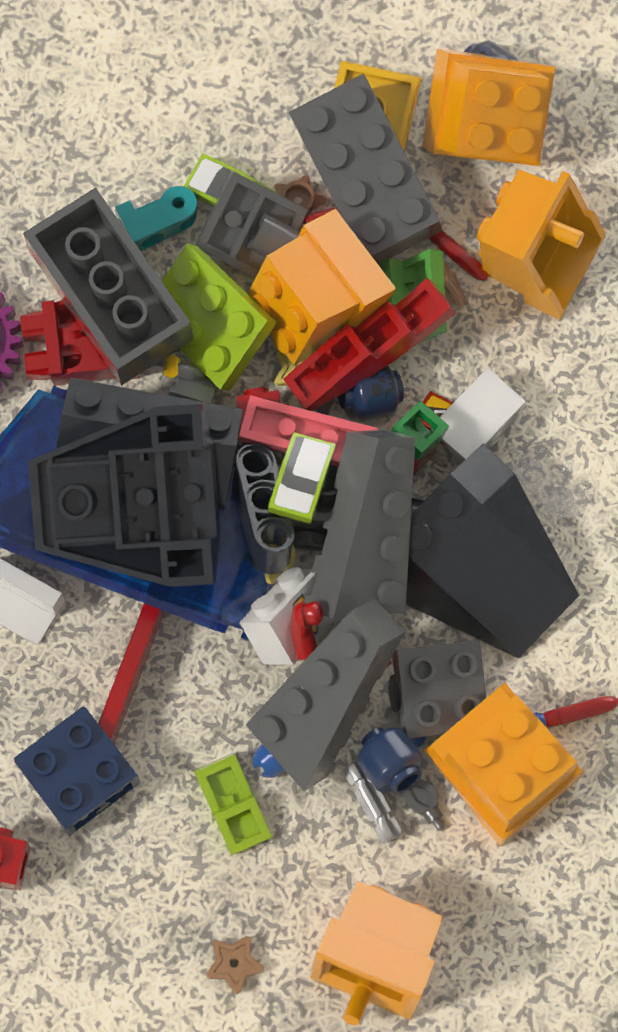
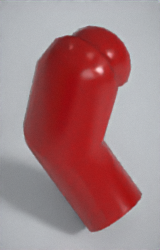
(301, 627)

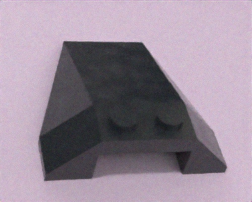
(134, 498)
(486, 558)

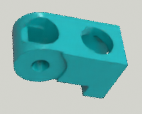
(159, 219)

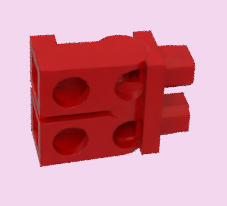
(68, 348)

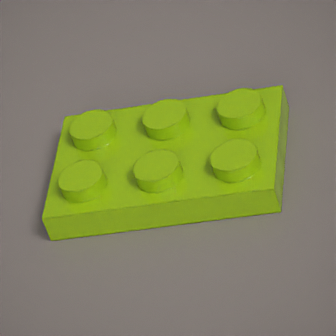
(223, 317)

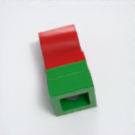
(425, 440)

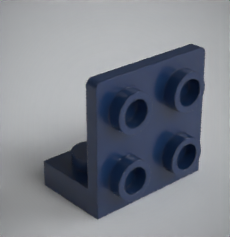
(77, 770)

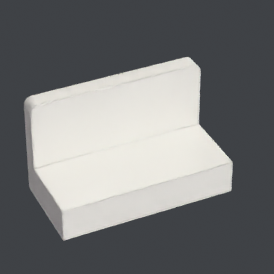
(480, 415)
(27, 603)

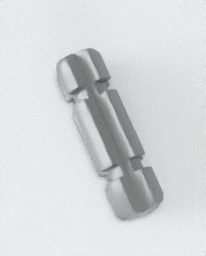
(374, 804)

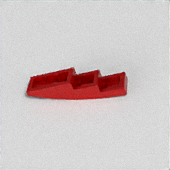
(370, 346)

